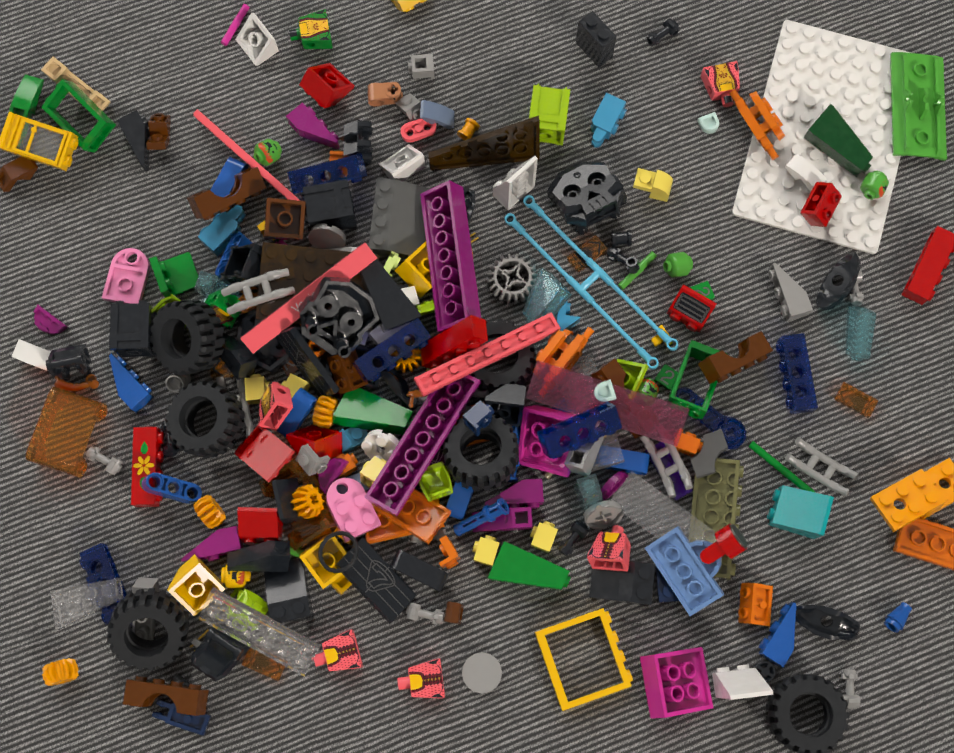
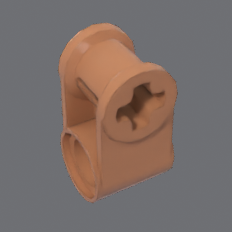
(382, 93)

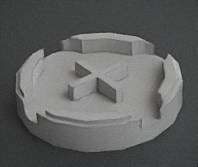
(326, 237)
(603, 514)
(481, 672)

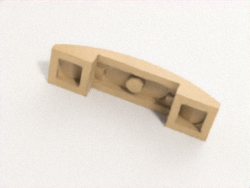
(57, 71)

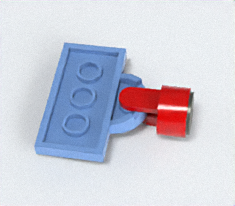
(691, 565)

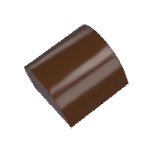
(453, 612)

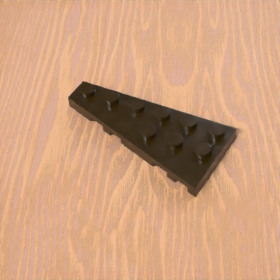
(505, 145)

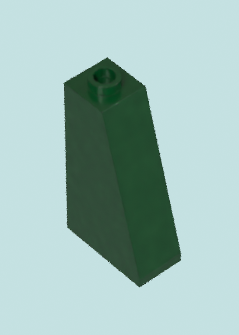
(839, 142)

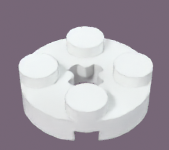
(375, 439)

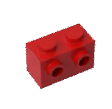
(821, 204)

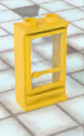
(38, 141)

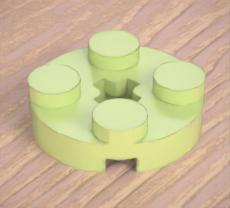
(392, 262)

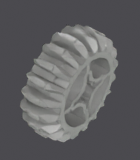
(518, 264)

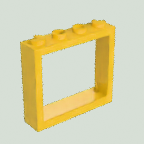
(553, 673)

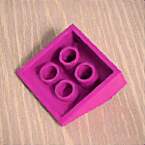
(530, 450)
(676, 682)

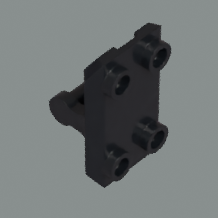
(218, 654)

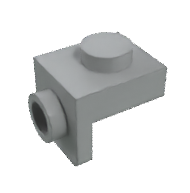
(410, 107)
(311, 461)

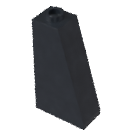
(390, 301)

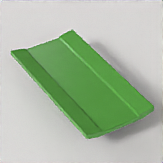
(918, 105)

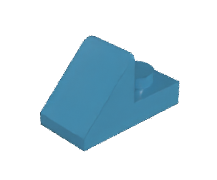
(566, 321)
(352, 438)

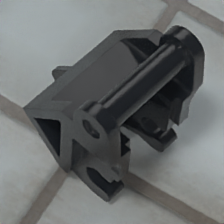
(357, 140)
(63, 359)

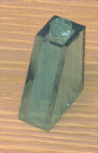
(545, 296)
(859, 332)
(588, 491)

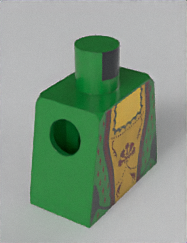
(313, 31)
(220, 304)

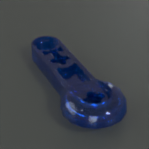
(715, 421)

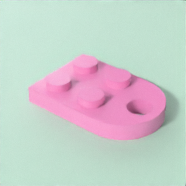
(125, 279)
(351, 510)

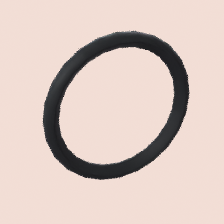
(320, 552)

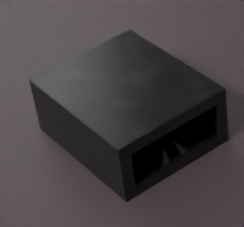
(595, 39)

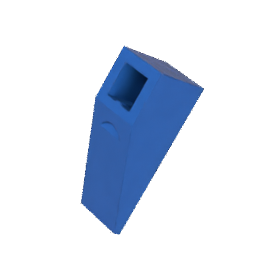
(128, 387)
(780, 642)

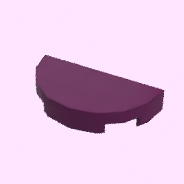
(47, 322)
(332, 473)
(613, 484)

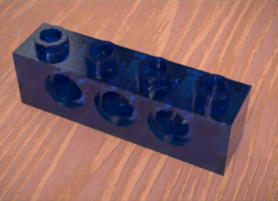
(354, 165)
(797, 344)
(364, 363)
(551, 436)
(89, 559)

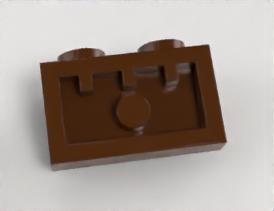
(344, 372)

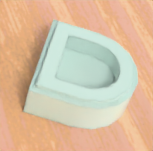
(709, 123)
(604, 391)

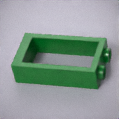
(100, 130)
(700, 352)

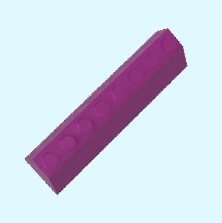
(449, 254)
(420, 445)

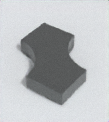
(705, 461)

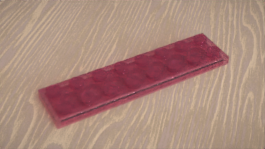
(636, 410)

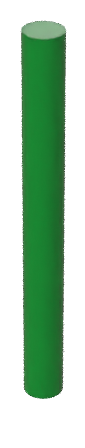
(779, 467)

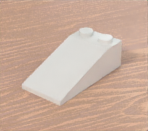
(516, 184)
(739, 683)

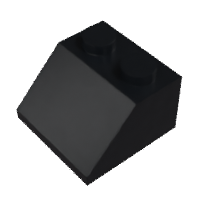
(508, 403)
(283, 493)

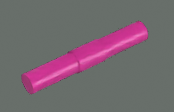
(235, 24)

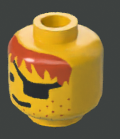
(235, 579)

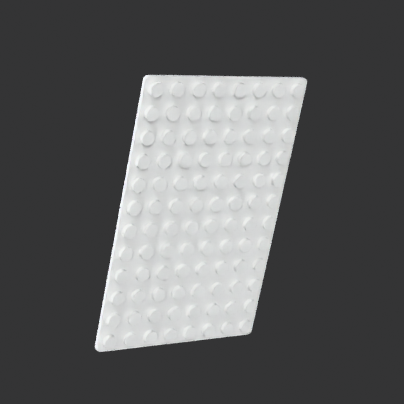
(805, 77)

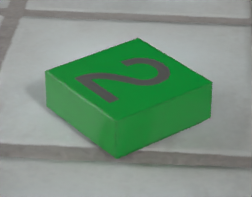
(704, 289)
(666, 377)

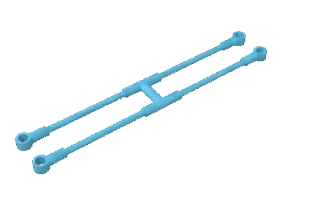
(598, 272)

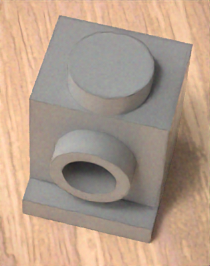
(421, 66)

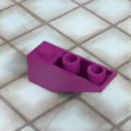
(307, 125)
(523, 493)
(517, 519)
(216, 545)

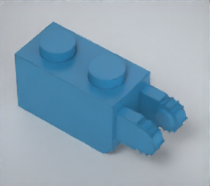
(606, 119)
(221, 230)

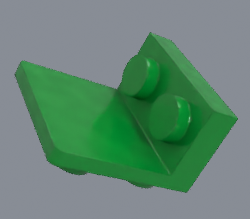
(175, 274)

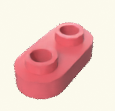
(417, 128)

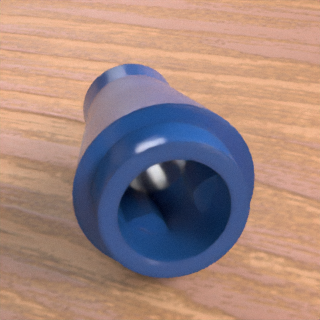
(897, 618)

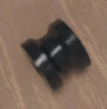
(767, 673)

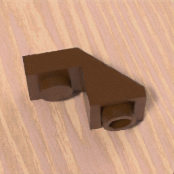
(159, 132)
(16, 170)

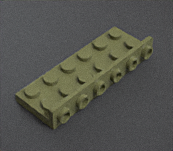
(716, 503)

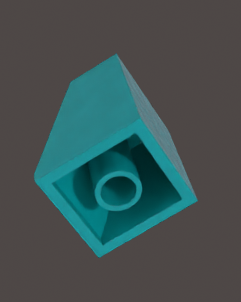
(800, 511)

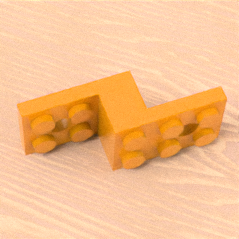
(919, 494)

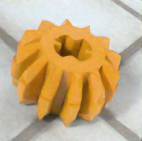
(410, 361)
(324, 411)
(307, 501)
(209, 511)
(60, 672)

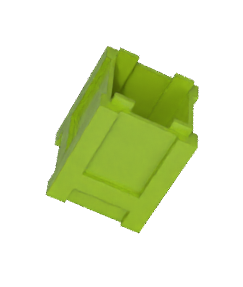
(552, 108)

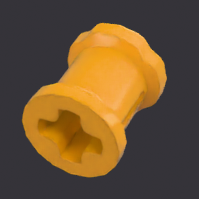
(468, 129)

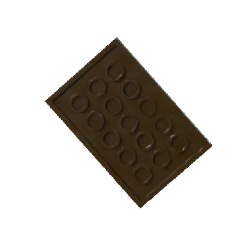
(304, 267)

